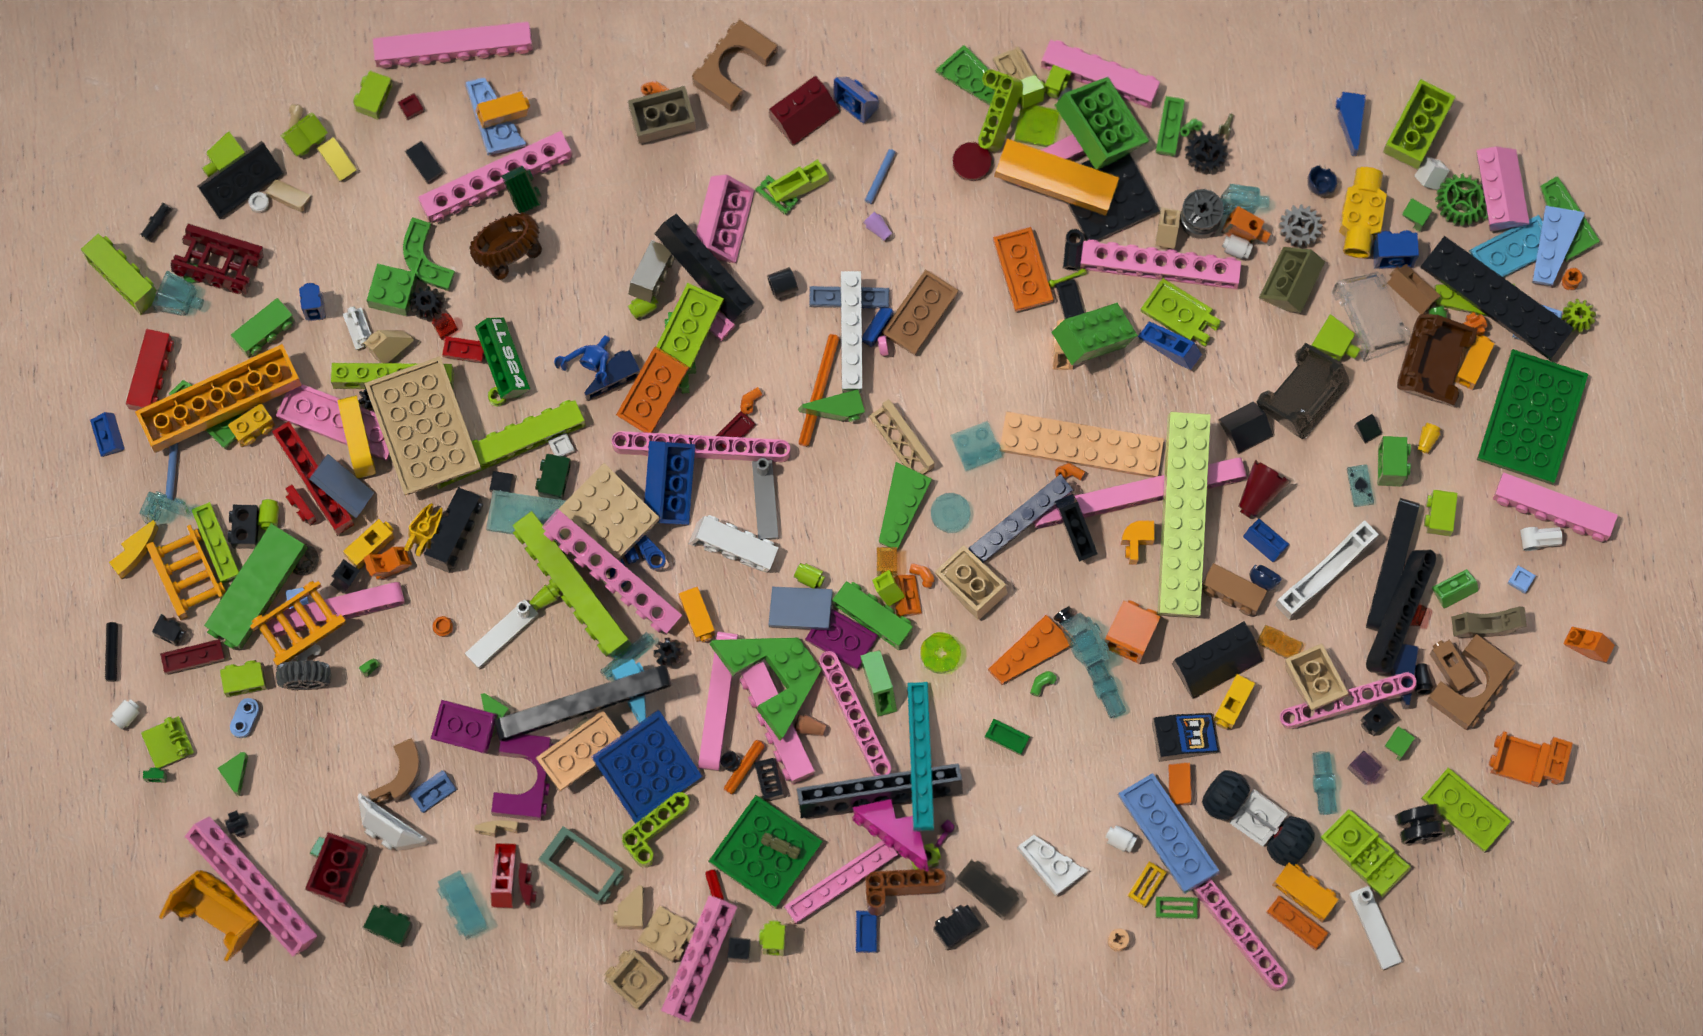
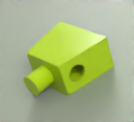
(222, 153)
(1336, 339)

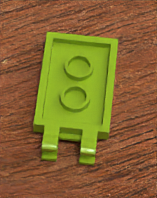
(1180, 312)

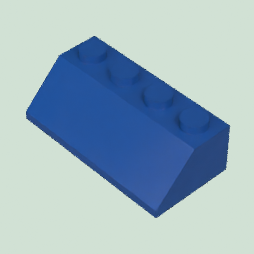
(670, 481)

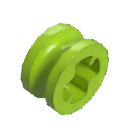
(494, 402)

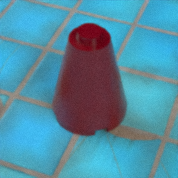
(1260, 489)

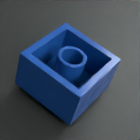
(1395, 249)

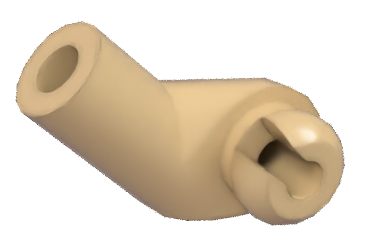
(296, 113)

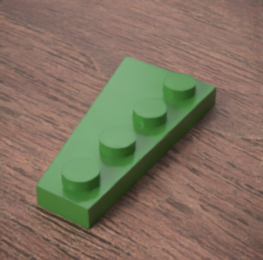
(1557, 196)
(903, 501)

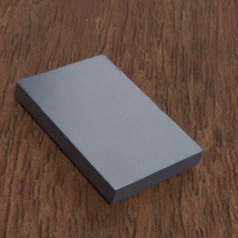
(341, 485)
(800, 608)

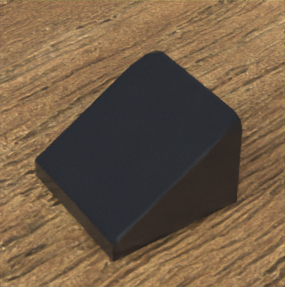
(1368, 428)

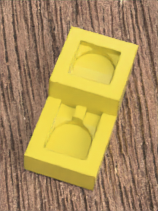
(336, 159)

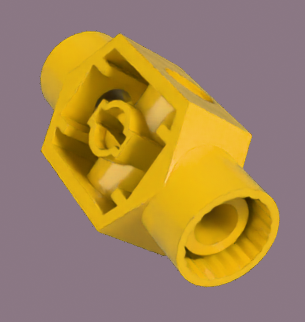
(1362, 212)

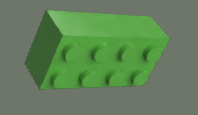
(1094, 333)

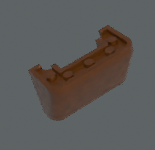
(1434, 358)

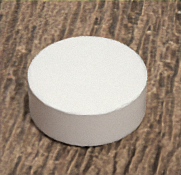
(258, 202)

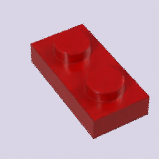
(463, 349)
(295, 499)

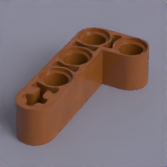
(905, 887)

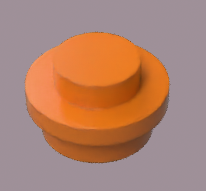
(442, 626)

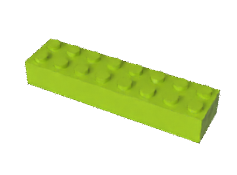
(572, 585)

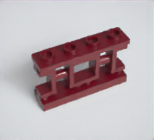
(222, 246)

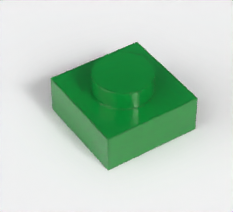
(154, 775)

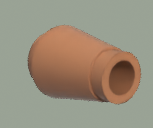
(808, 725)

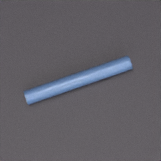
(880, 176)
(171, 471)

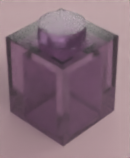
(1365, 768)

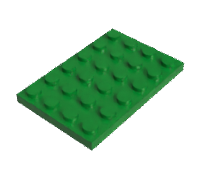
(1532, 416)

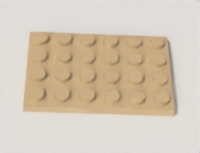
(422, 426)

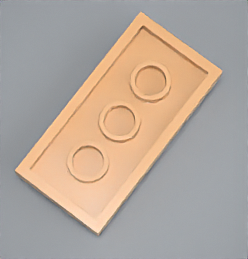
(572, 755)

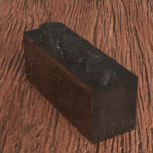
(987, 889)

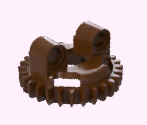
(497, 236)

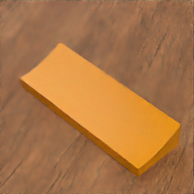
(1056, 177)

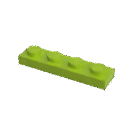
(215, 542)

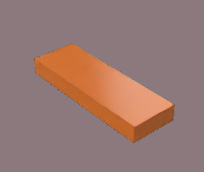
(1297, 922)

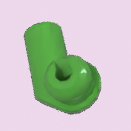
(1188, 128)
(1040, 680)

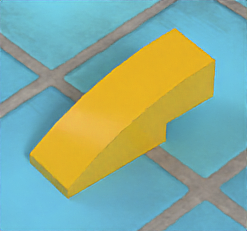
(135, 549)

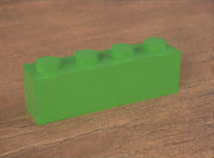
(872, 615)

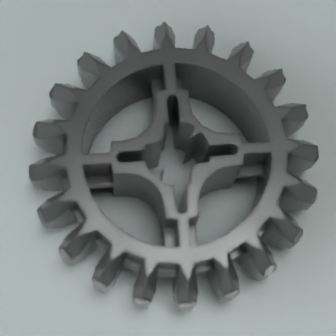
(303, 675)

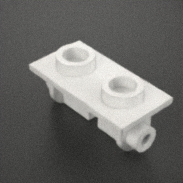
(357, 326)

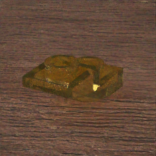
(1279, 643)

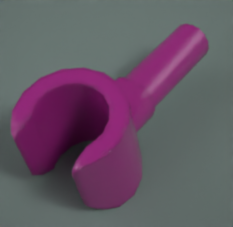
(948, 828)

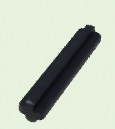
(111, 652)

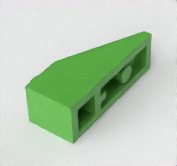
(838, 407)

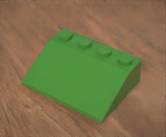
(1101, 122)

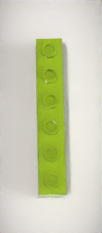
(356, 374)

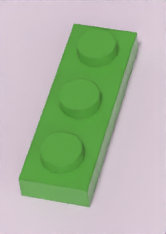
(1170, 126)

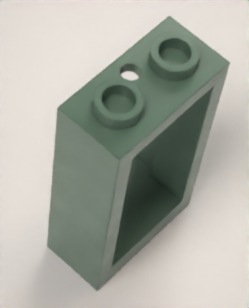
(555, 846)

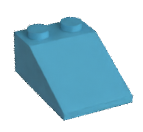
(638, 704)

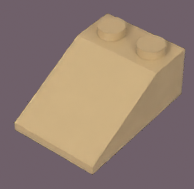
(971, 582)
(1315, 677)

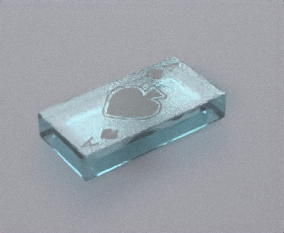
(1360, 485)

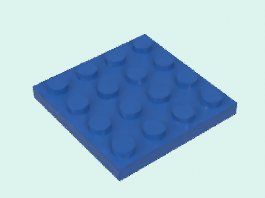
(646, 766)

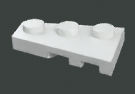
(1051, 866)

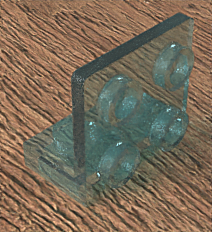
(157, 500)

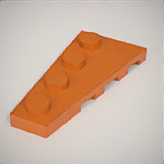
(1037, 645)

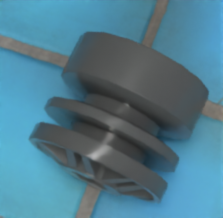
(1200, 224)

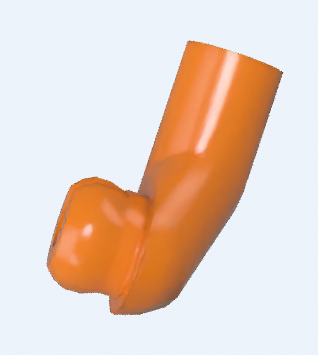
(652, 87)
(748, 400)
(1069, 470)
(925, 574)

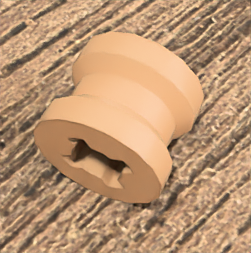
(1115, 942)

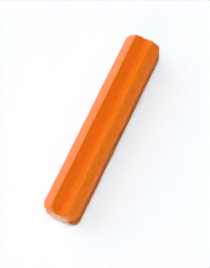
(745, 766)

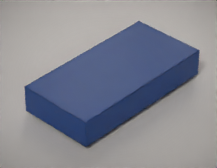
(866, 932)

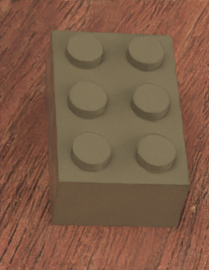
(661, 114)

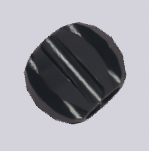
(672, 657)

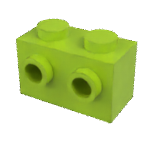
(772, 938)

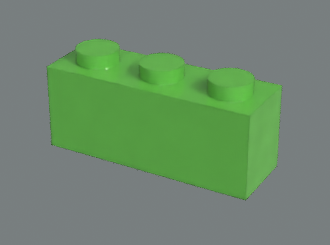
(263, 328)

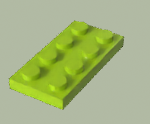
(690, 324)
(1466, 809)

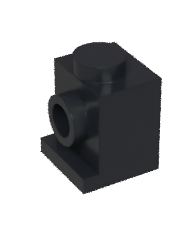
(344, 576)
(168, 631)
(1382, 713)

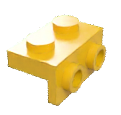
(251, 425)

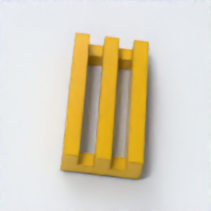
(1138, 898)

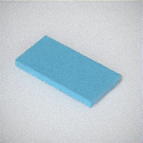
(1511, 249)

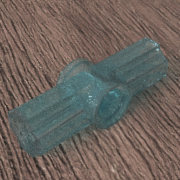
(1106, 690)
(1324, 783)

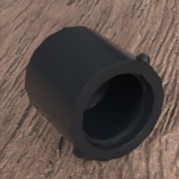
(782, 283)

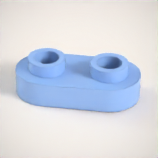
(244, 717)

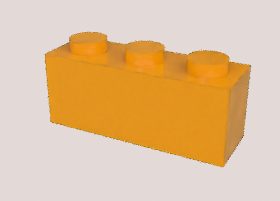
(1305, 891)

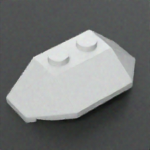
(387, 827)

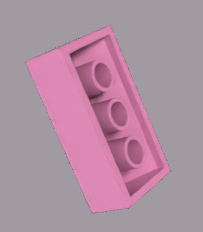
(1502, 188)
(724, 216)

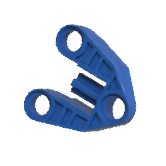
(648, 550)

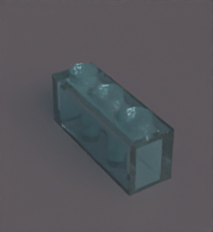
(461, 905)

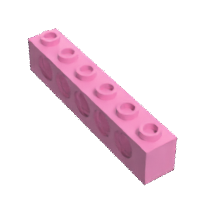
(699, 958)

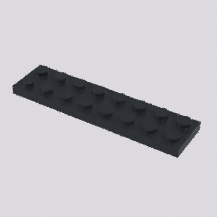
(1497, 298)

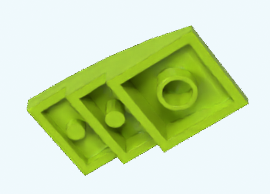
(1365, 853)

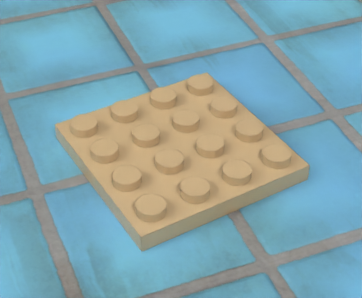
(608, 514)

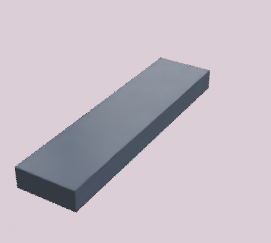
(831, 297)

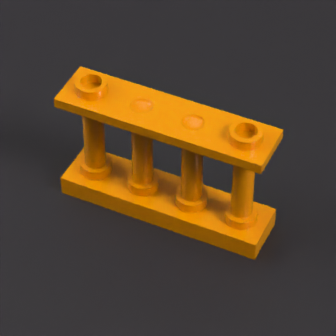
(166, 570)
(299, 644)

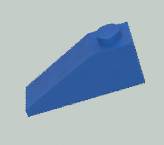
(1350, 115)
(1173, 346)

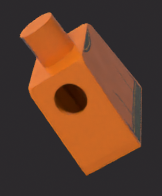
(1245, 225)

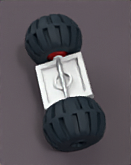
(1258, 818)

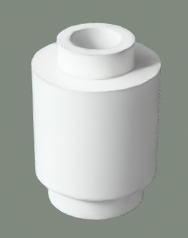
(1237, 246)
(125, 714)
(1121, 839)

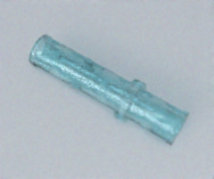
(628, 654)

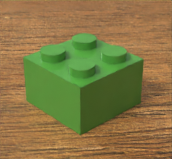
(392, 289)
(1392, 461)

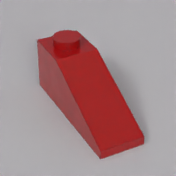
(503, 876)

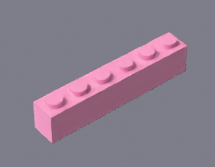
(1091, 68)
(1555, 507)
(789, 749)

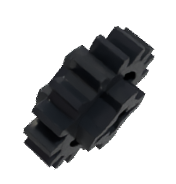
(1212, 148)

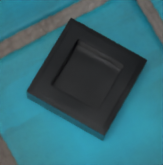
(501, 481)

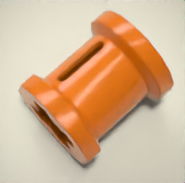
(1571, 273)

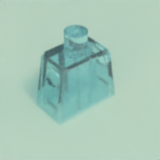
(1244, 197)
(176, 296)

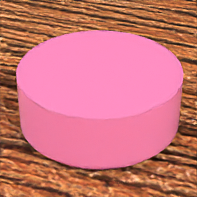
(883, 345)

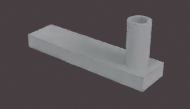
(765, 499)

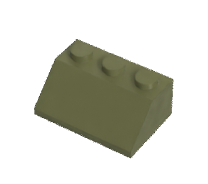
(1292, 279)

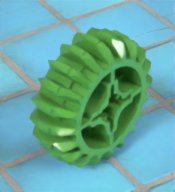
(1453, 185)

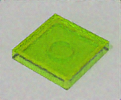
(1036, 125)

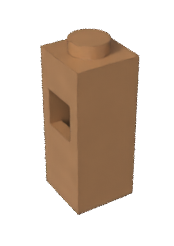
(1413, 289)
(1452, 666)

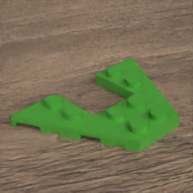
(790, 663)

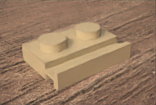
(1013, 64)

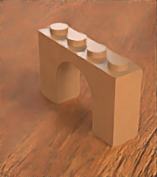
(739, 39)
(1465, 709)

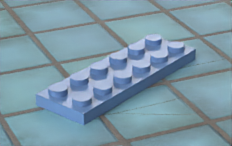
(1168, 833)

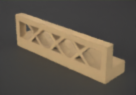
(907, 434)

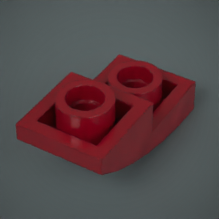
(527, 891)

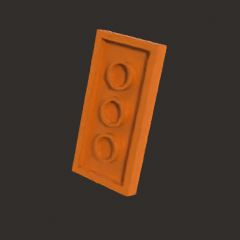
(1023, 269)
(652, 390)

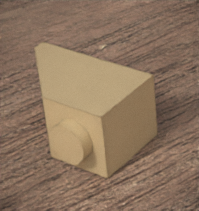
(1167, 228)
(387, 344)
(630, 910)

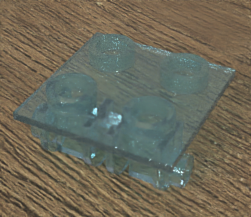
(976, 446)

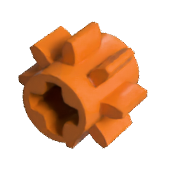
(1477, 322)

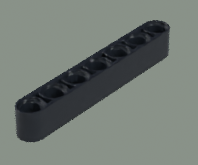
(1393, 561)
(1401, 611)

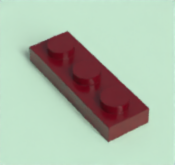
(192, 656)

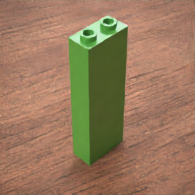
(255, 586)

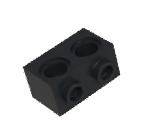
(247, 526)

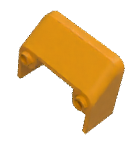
(216, 905)

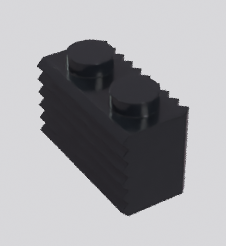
(957, 926)

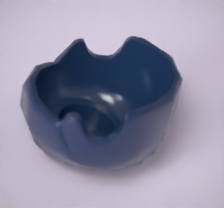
(1322, 181)
(1264, 577)

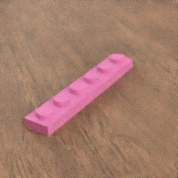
(840, 881)

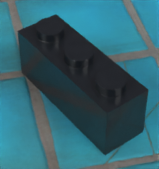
(1076, 527)

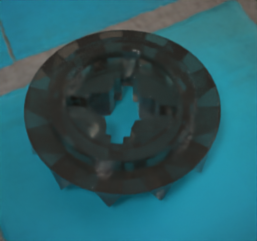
(308, 566)

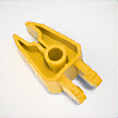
(423, 528)

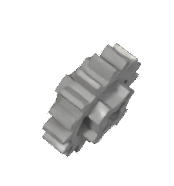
(1301, 234)

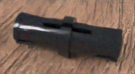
(156, 222)

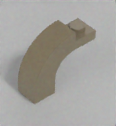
(1489, 625)

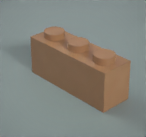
(1233, 590)

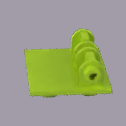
(167, 742)

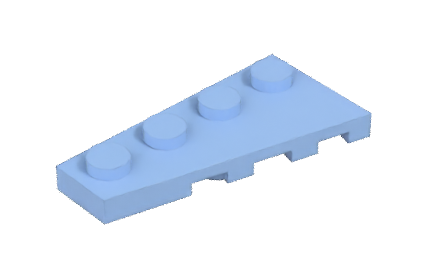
(497, 137)
(1556, 236)

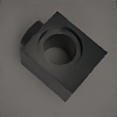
(739, 950)

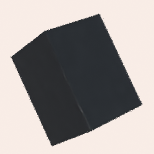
(1246, 427)

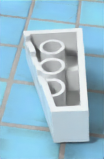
(733, 543)

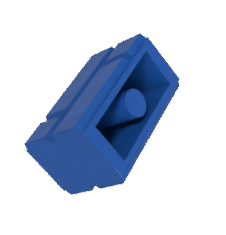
(312, 302)

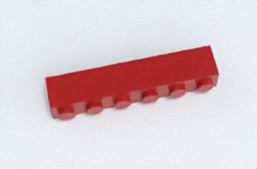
(305, 467)

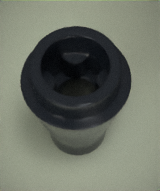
(1423, 680)

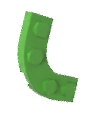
(416, 260)

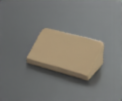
(288, 195)

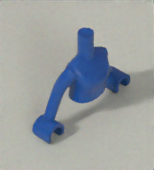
(593, 358)

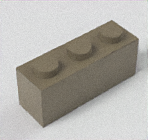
(651, 272)

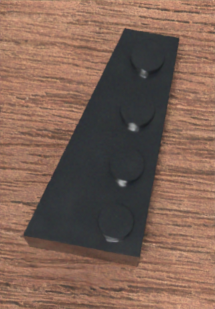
(454, 530)

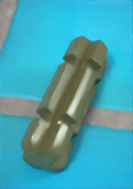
(780, 845)

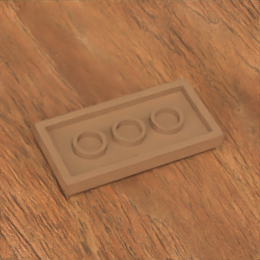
(920, 312)

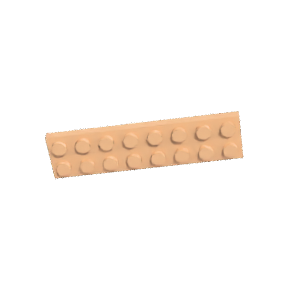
(1081, 444)

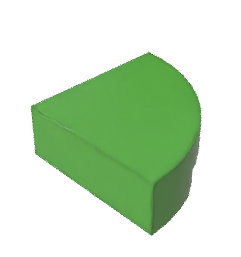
(368, 667)

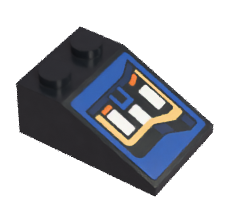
(1184, 736)

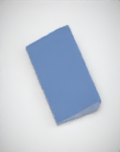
(432, 791)

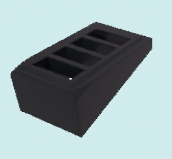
(774, 794)

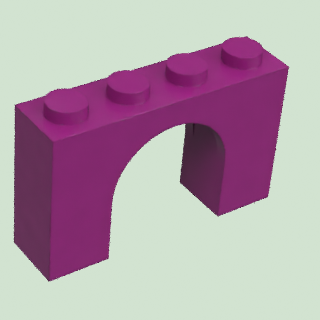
(531, 803)

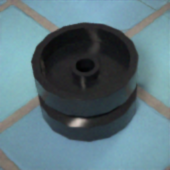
(1420, 824)

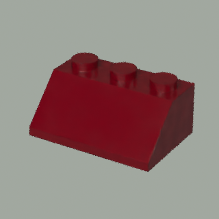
(803, 110)
(337, 869)

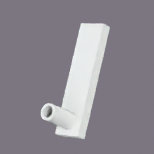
(501, 634)
(1375, 928)

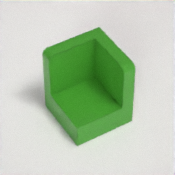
(1417, 213)
(1399, 742)

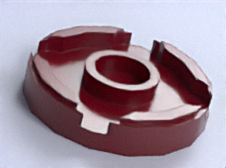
(971, 161)

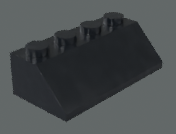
(1217, 660)

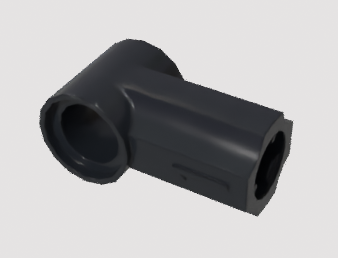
(1073, 251)

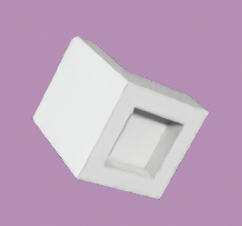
(1431, 173)

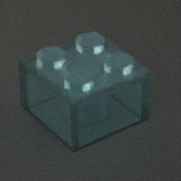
(1085, 640)

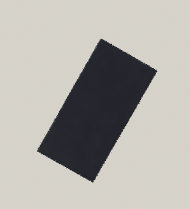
(240, 179)

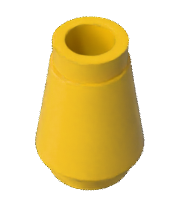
(1428, 437)

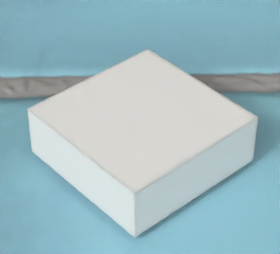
(561, 445)

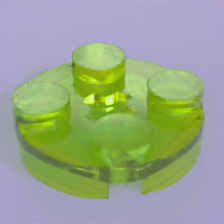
(948, 661)

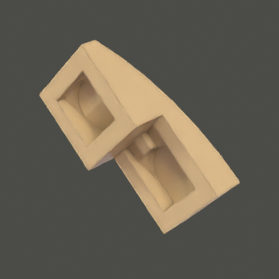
(490, 828)

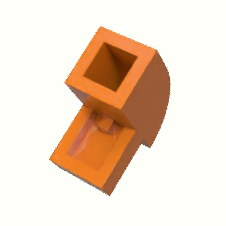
(387, 563)

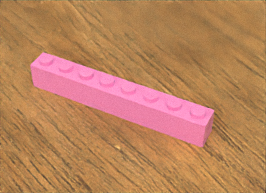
(452, 44)

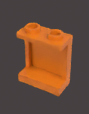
(1519, 759)

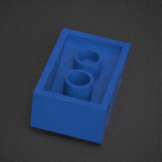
(855, 98)

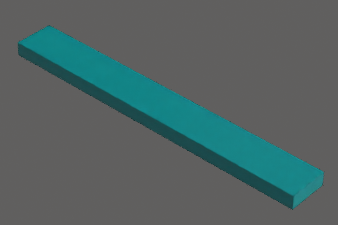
(920, 756)

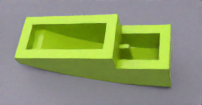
(798, 182)

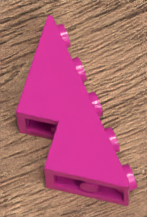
(895, 833)

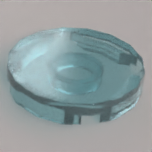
(950, 512)

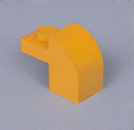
(1137, 534)

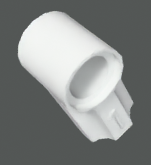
(1536, 538)

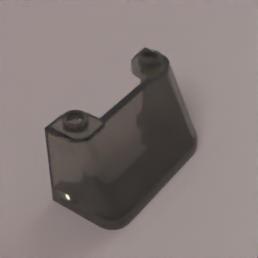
(1306, 392)

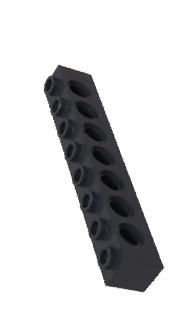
(845, 795)

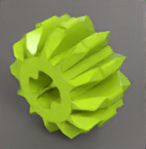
(1582, 310)

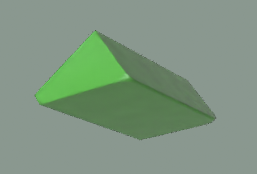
(1455, 588)

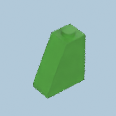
(879, 683)

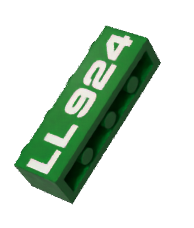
(502, 357)

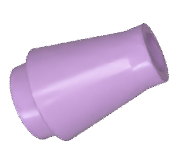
(877, 225)

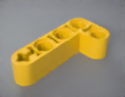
(356, 437)

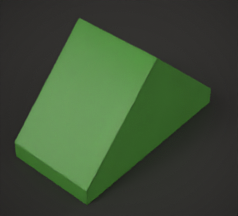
(495, 707)
(234, 772)

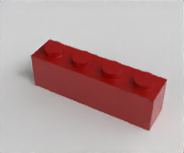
(149, 369)

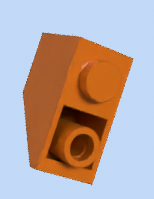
(1589, 643)

